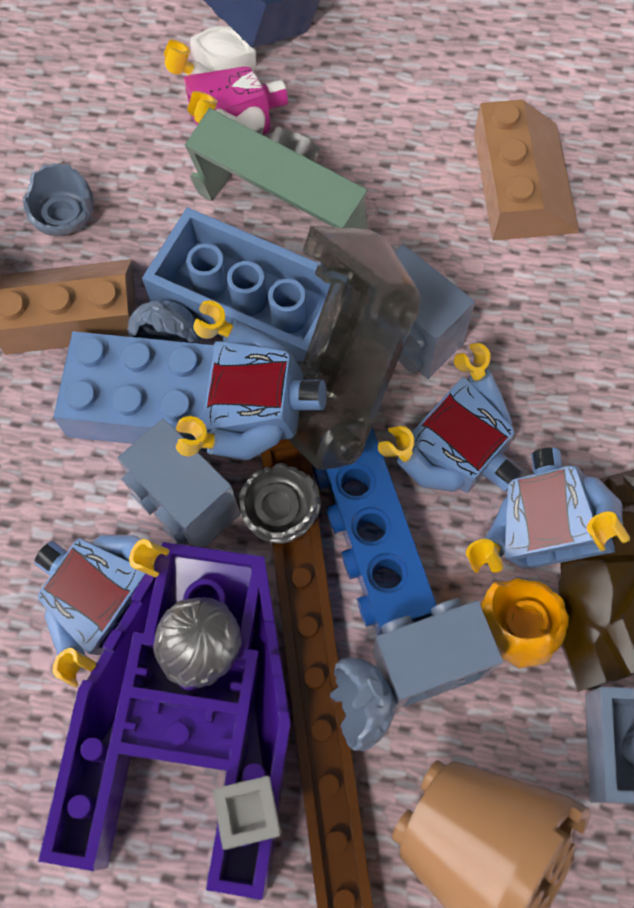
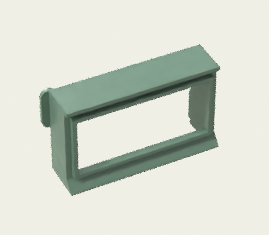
(227, 148)

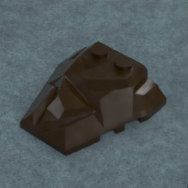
(601, 603)

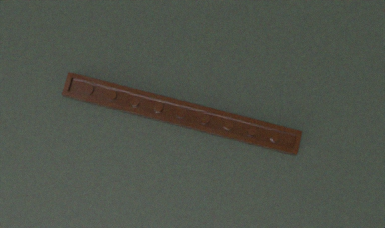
(323, 753)

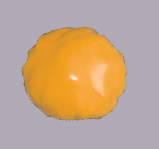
(525, 621)

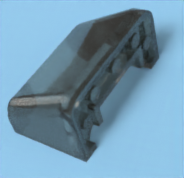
(354, 340)

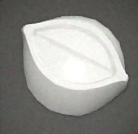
(222, 49)

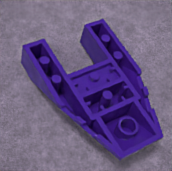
(137, 712)

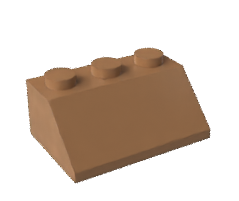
(523, 172)
(48, 304)

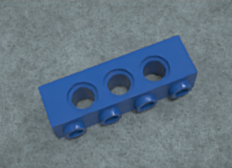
(393, 551)

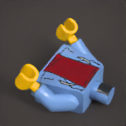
(250, 392)
(460, 435)
(550, 518)
(90, 594)

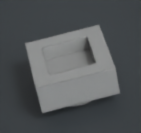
(246, 812)

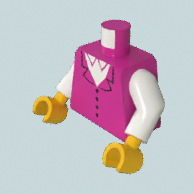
(227, 91)

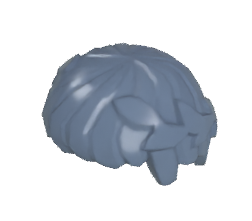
(58, 200)
(163, 321)
(365, 700)

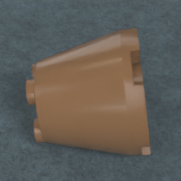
(489, 838)

